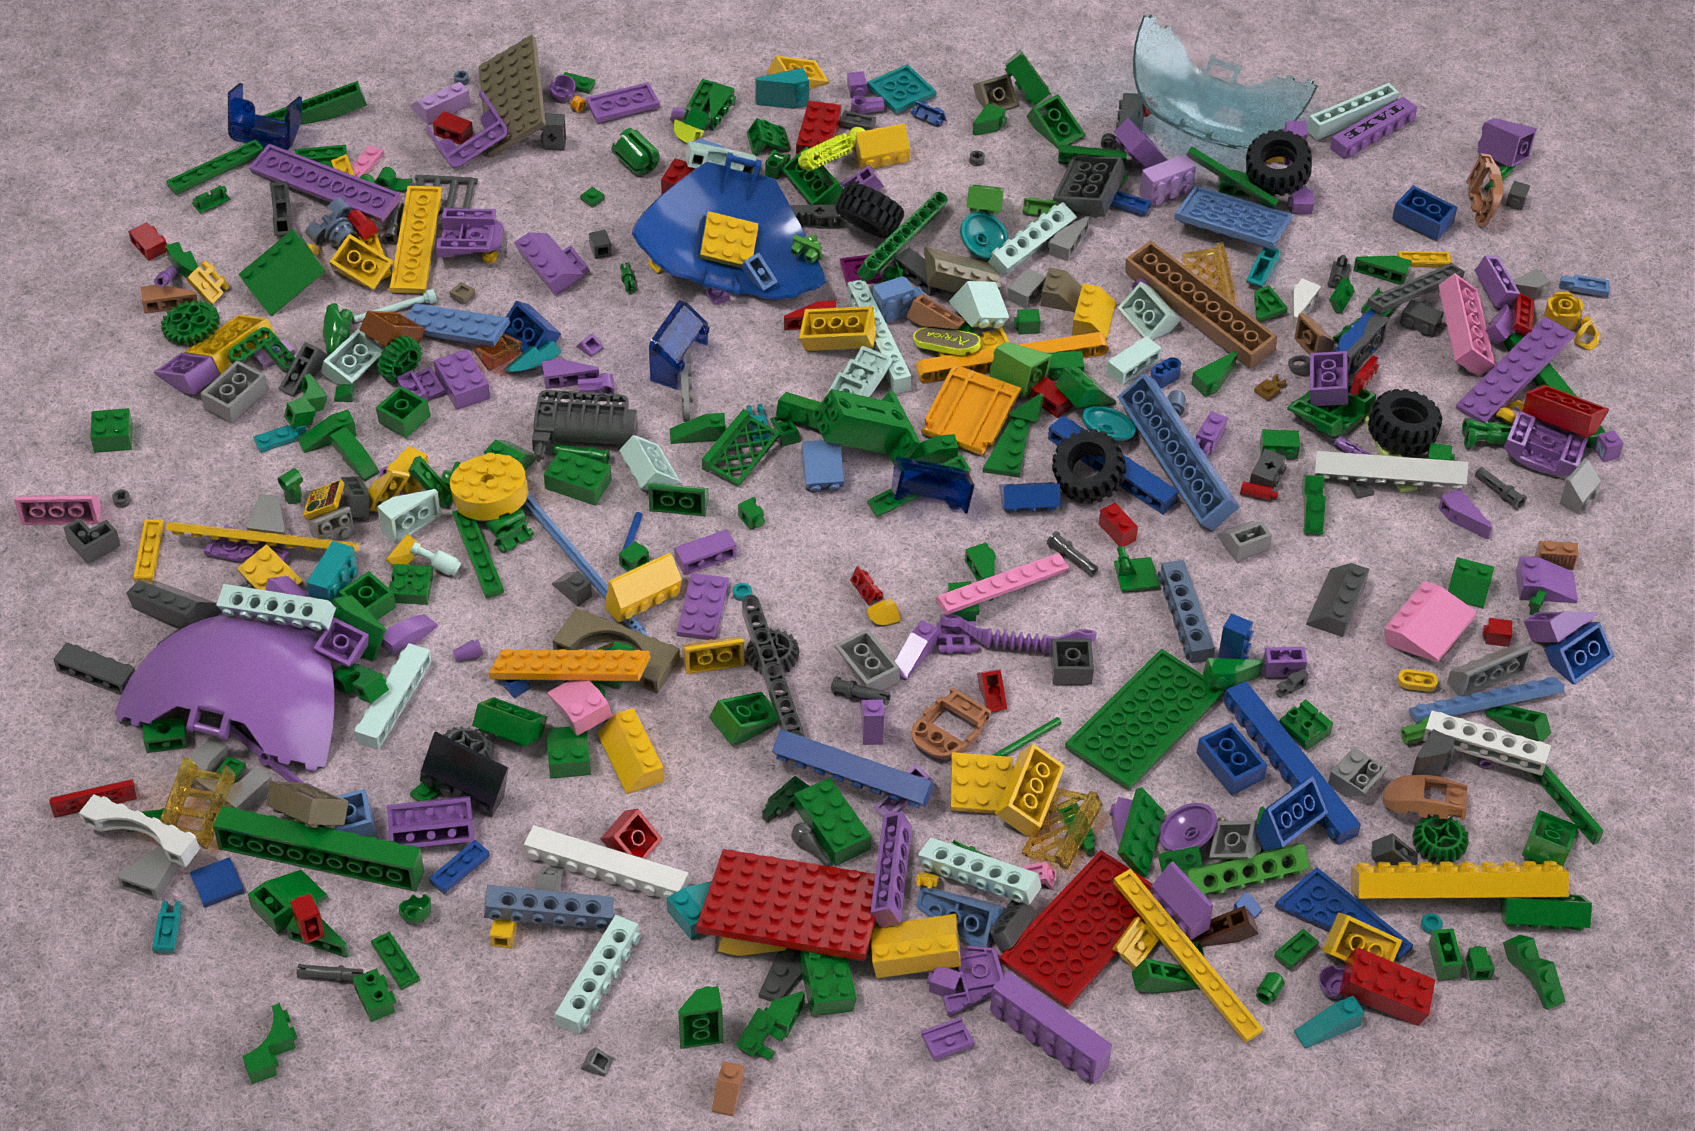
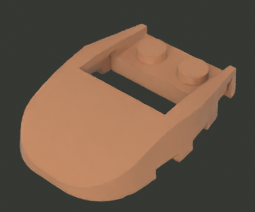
(1485, 207)
(939, 742)
(1407, 795)

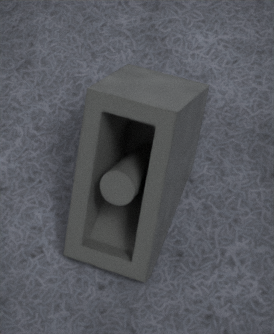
(574, 587)
(1392, 850)

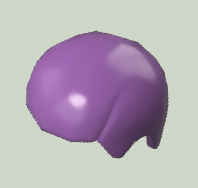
(562, 88)
(1330, 981)

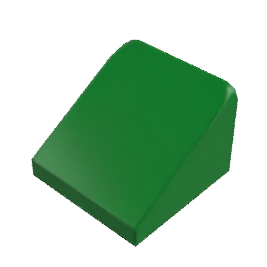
(344, 393)

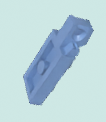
(1585, 285)

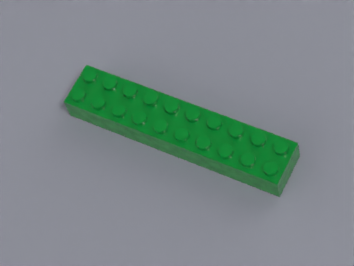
(319, 848)

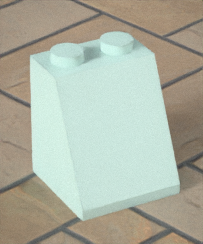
(980, 304)

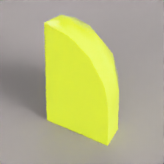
(686, 132)

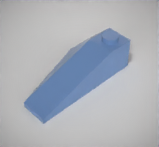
(973, 915)

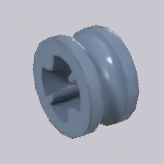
(461, 76)

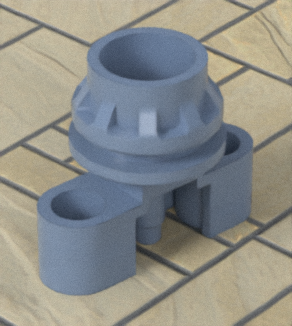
(335, 226)

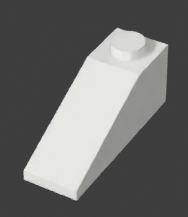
(1304, 297)

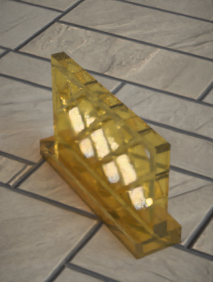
(1221, 265)
(1075, 830)

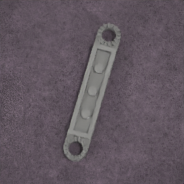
(686, 385)

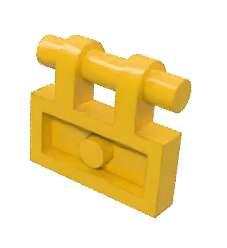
(205, 285)

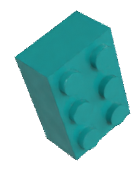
(333, 572)

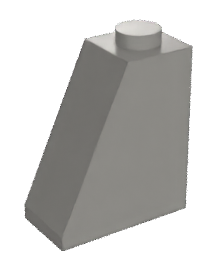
(267, 516)
(149, 874)

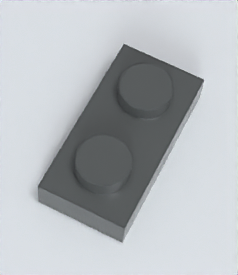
(852, 119)

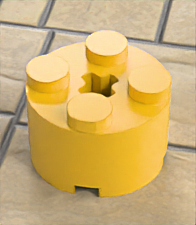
(1564, 309)

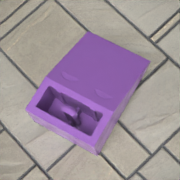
(1555, 626)

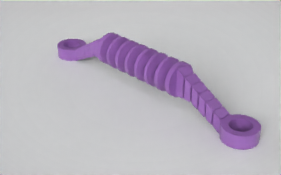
(986, 637)

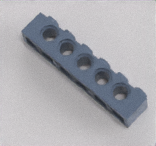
(1186, 611)
(541, 900)

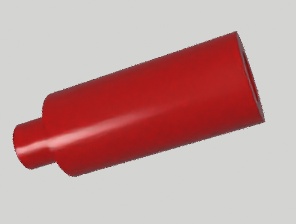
(1258, 491)

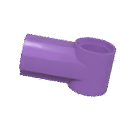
(870, 105)
(602, 384)

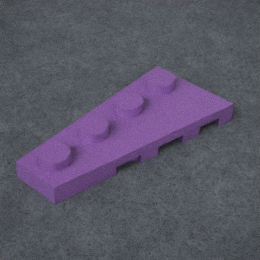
(240, 550)

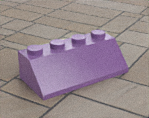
(548, 261)

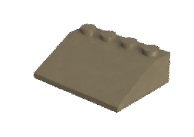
(952, 271)

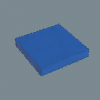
(216, 882)

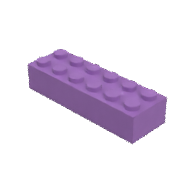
(1050, 1027)

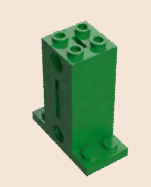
(866, 423)

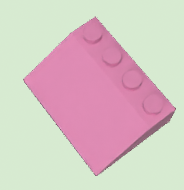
(1428, 622)

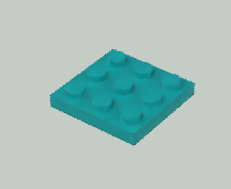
(901, 88)

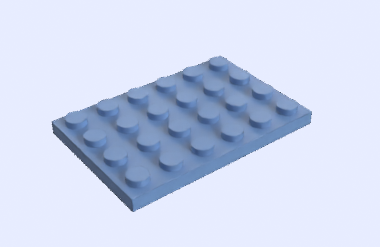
(1233, 217)

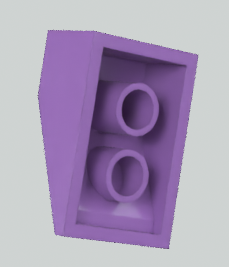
(189, 372)
(1539, 574)

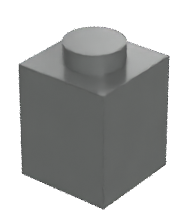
(1518, 195)
(600, 244)

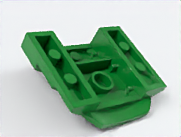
(1335, 419)

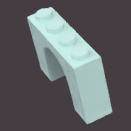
(700, 153)

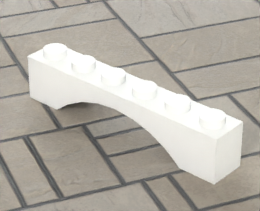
(105, 815)

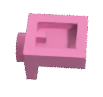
(1046, 873)

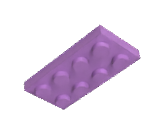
(622, 102)
(703, 606)

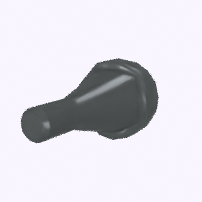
(804, 835)

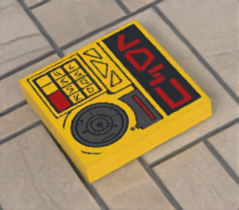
(323, 499)

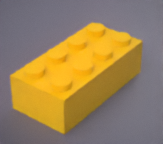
(1030, 790)

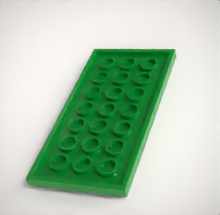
(1144, 719)

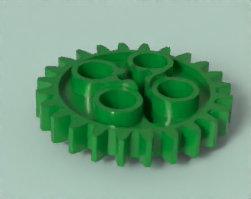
(190, 322)

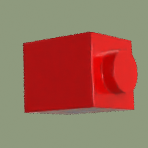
(1497, 632)

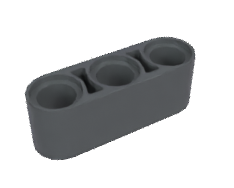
(1011, 924)

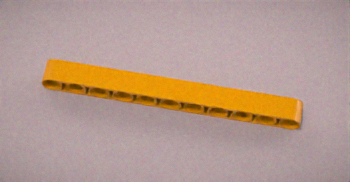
(980, 361)

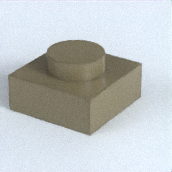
(462, 292)

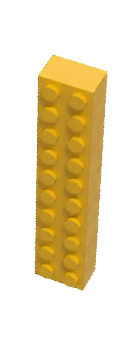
(1459, 881)

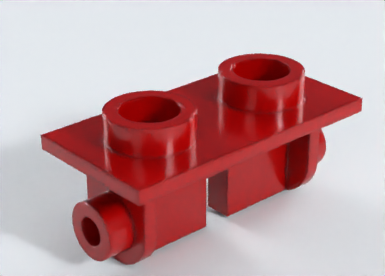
(864, 585)

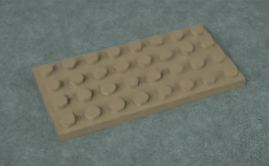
(515, 91)

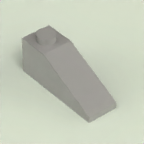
(1067, 239)

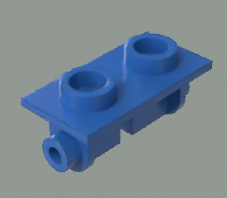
(935, 115)

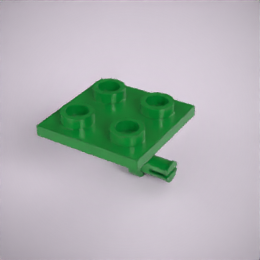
(1135, 573)

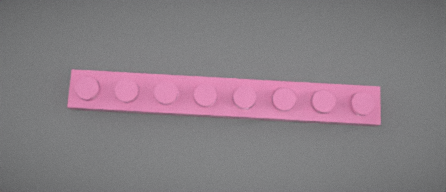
(1001, 584)

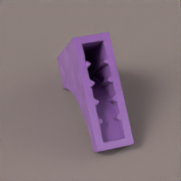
(872, 721)

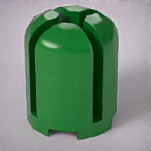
(636, 152)

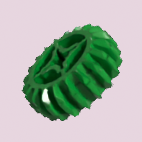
(399, 357)
(1449, 847)

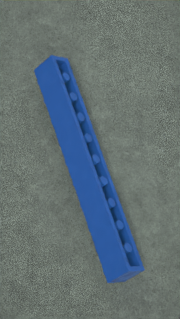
(1289, 758)

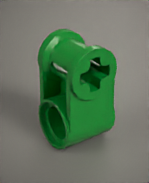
(775, 163)

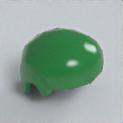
(415, 909)

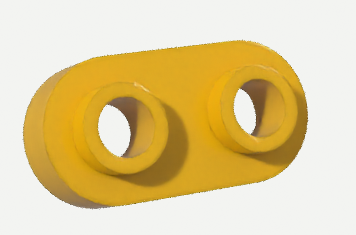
(1417, 679)

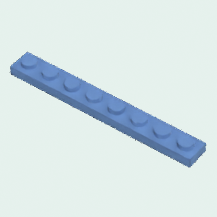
(1489, 699)

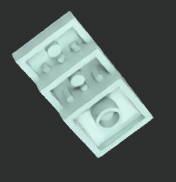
(863, 373)

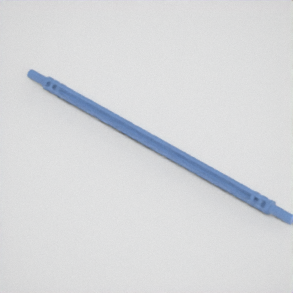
(575, 556)

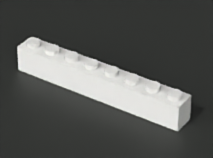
(1391, 469)
(604, 863)

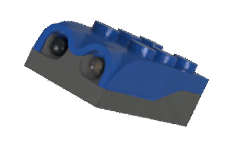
(1363, 339)

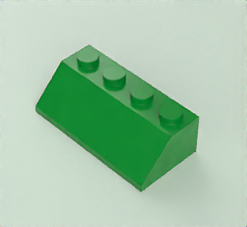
(816, 185)
(1547, 911)

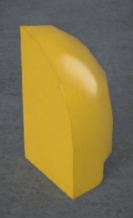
(884, 612)

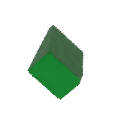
(788, 432)

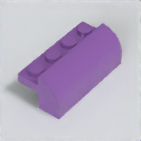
(431, 822)

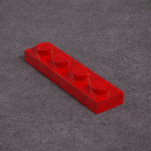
(1523, 314)
(1365, 375)

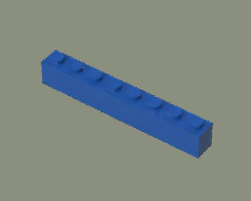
(1137, 480)
(852, 768)

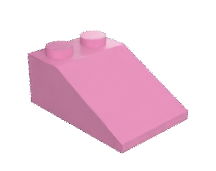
(580, 704)

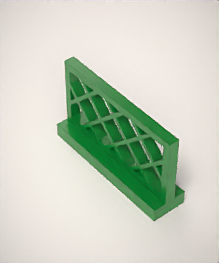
(1067, 151)
(726, 442)

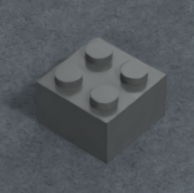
(1072, 661)

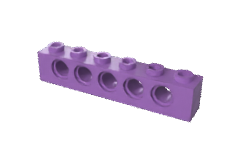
(891, 869)

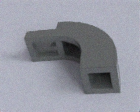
(281, 208)

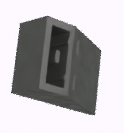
(1131, 108)

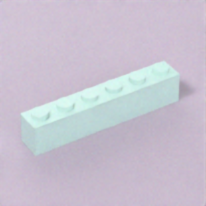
(1350, 111)
(386, 709)

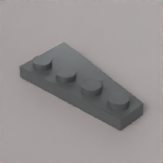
(782, 975)

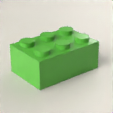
(985, 197)

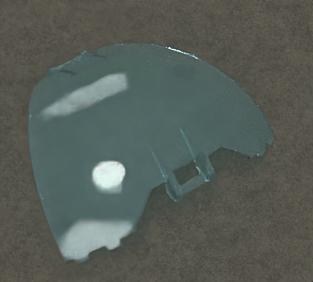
(1207, 105)

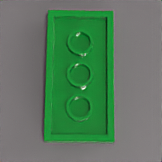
(1141, 832)

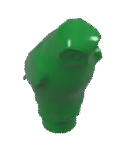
(336, 327)

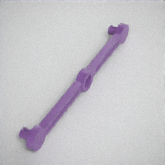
(257, 749)

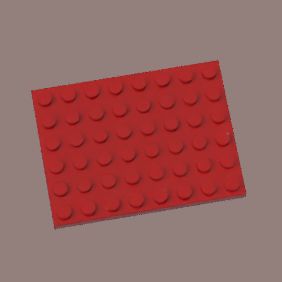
(790, 905)

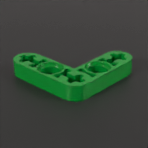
(266, 345)

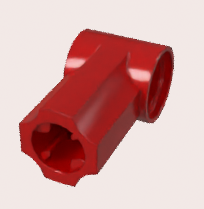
(363, 226)

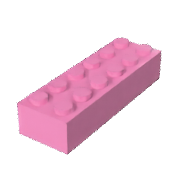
(1466, 325)

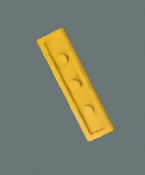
(148, 550)

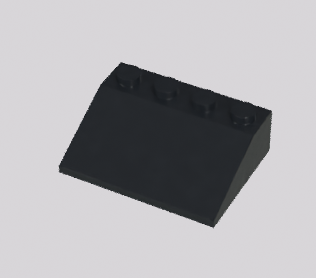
(464, 772)

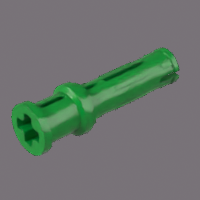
(591, 453)

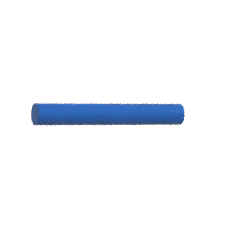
(633, 529)

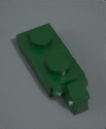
(782, 799)

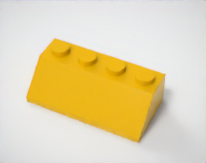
(838, 328)
(643, 588)
(631, 751)

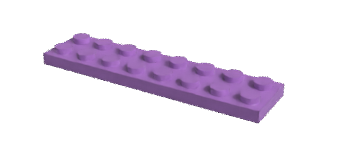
(1515, 371)

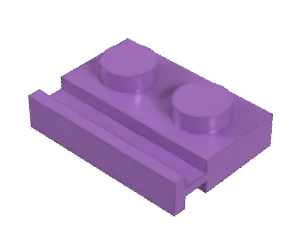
(947, 1039)

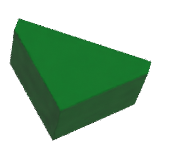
(1030, 410)

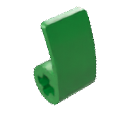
(388, 179)

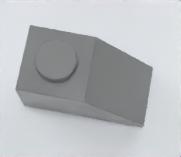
(1533, 284)
(549, 879)

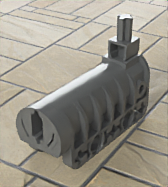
(581, 420)

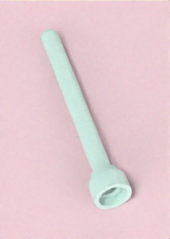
(428, 297)

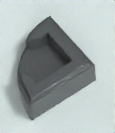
(1361, 490)

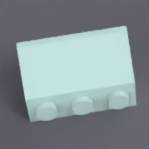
(1148, 312)
(351, 359)
(648, 463)

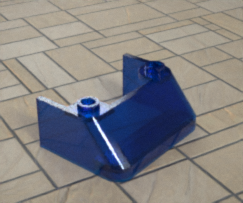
(248, 126)
(672, 342)
(932, 481)

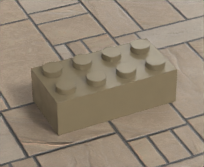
(307, 804)

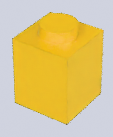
(503, 933)

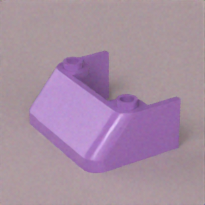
(494, 131)

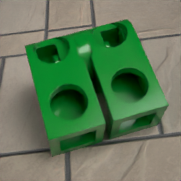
(1306, 724)

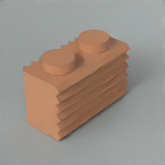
(1560, 553)

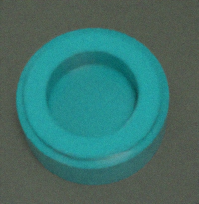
(741, 590)
(1431, 922)

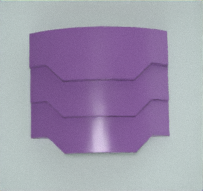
(469, 232)
(1544, 447)

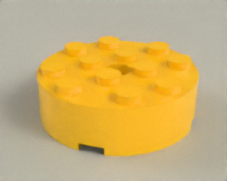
(489, 486)

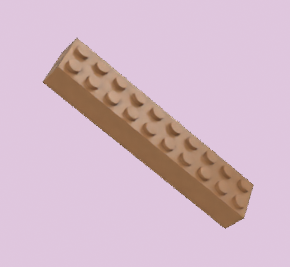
(1201, 304)

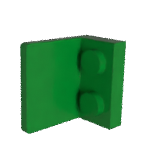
(765, 133)

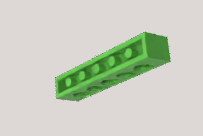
(1294, 853)

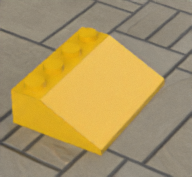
(228, 336)
(916, 946)

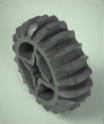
(786, 648)
(472, 739)

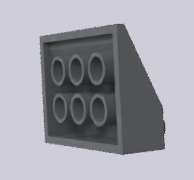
(1090, 184)

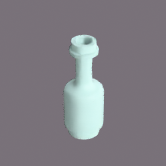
(440, 560)

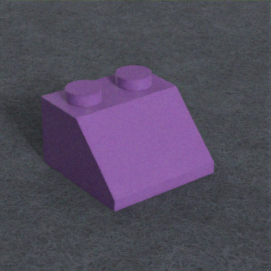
(342, 643)

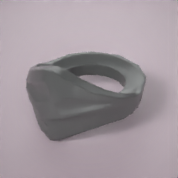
(1303, 370)

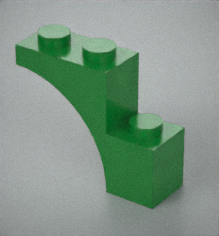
(304, 409)
(1313, 503)
(1541, 972)
(262, 1061)

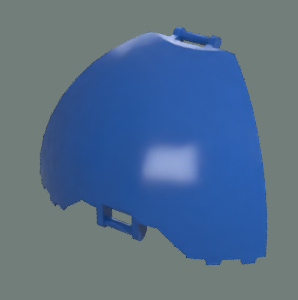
(675, 225)

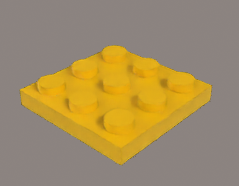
(728, 239)
(978, 781)

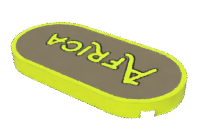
(947, 340)

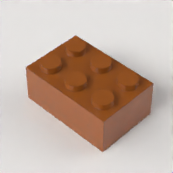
(388, 325)

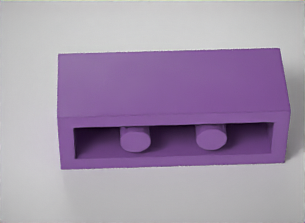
(1497, 281)
(705, 552)

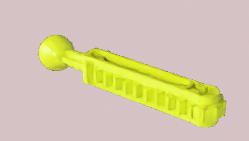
(829, 150)

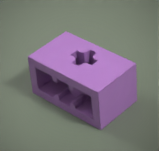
(1283, 661)

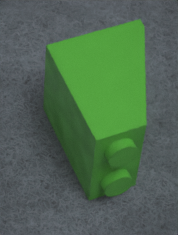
(1019, 366)

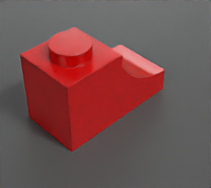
(992, 689)

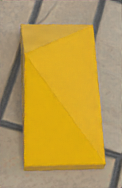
(401, 553)

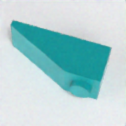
(1331, 1022)

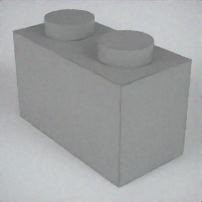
(1026, 288)

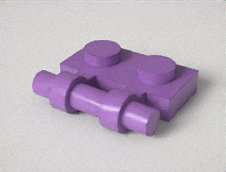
(955, 634)

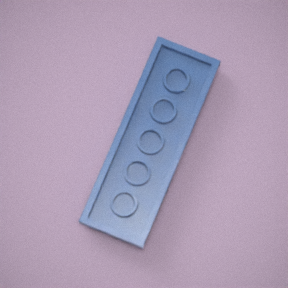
(459, 324)

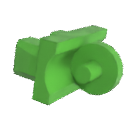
(807, 245)

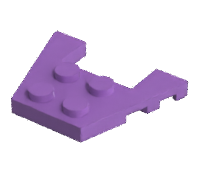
(979, 973)

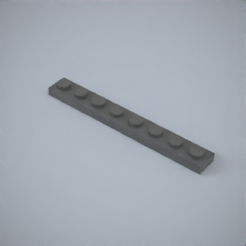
(1413, 288)

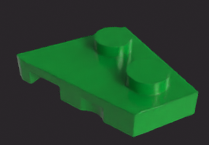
(1268, 304)

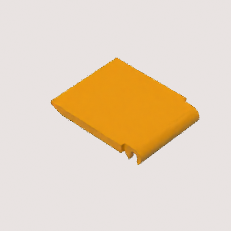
(970, 408)

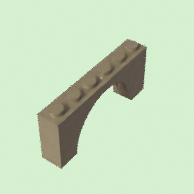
(587, 629)

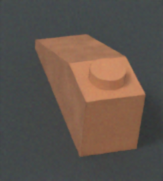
(164, 298)
(930, 314)

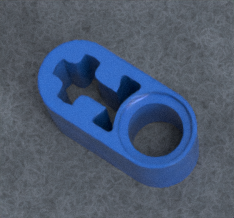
(1166, 371)

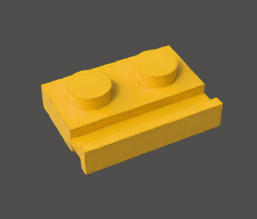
(1136, 943)

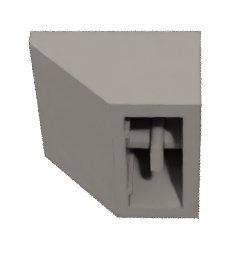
(333, 525)
(1246, 539)
(1355, 774)

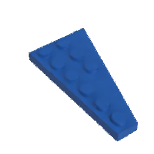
(1320, 899)

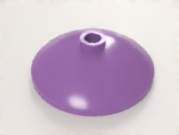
(1188, 827)

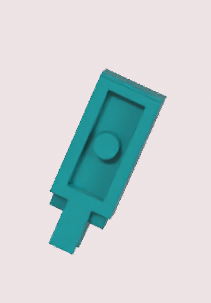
(278, 437)

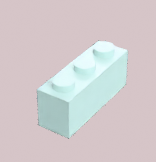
(1133, 360)

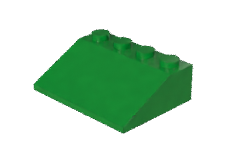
(282, 272)

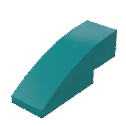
(1263, 266)
(533, 357)

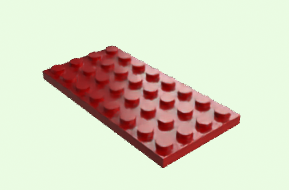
(1075, 932)

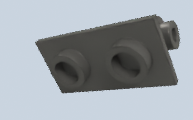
(1339, 270)

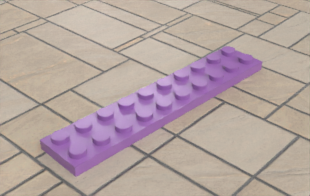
(325, 182)

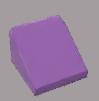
(590, 345)

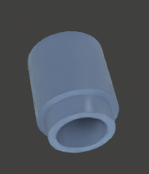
(1177, 400)

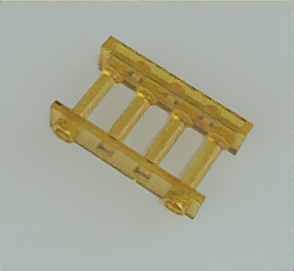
(182, 789)

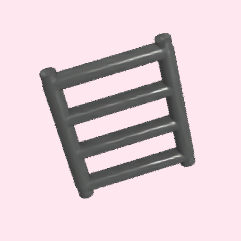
(454, 180)

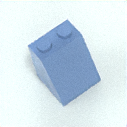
(822, 465)

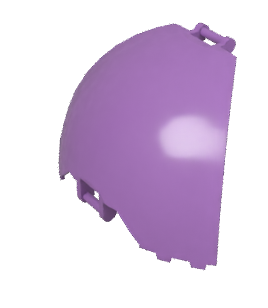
(249, 675)

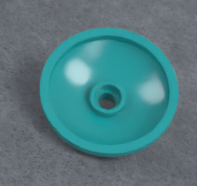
(982, 234)
(1110, 421)

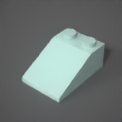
(408, 513)

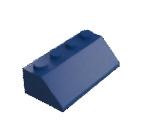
(1291, 815)

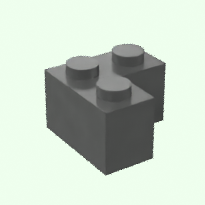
(91, 542)

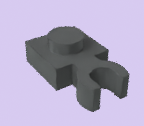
(1295, 682)

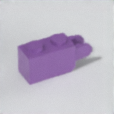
(1211, 432)

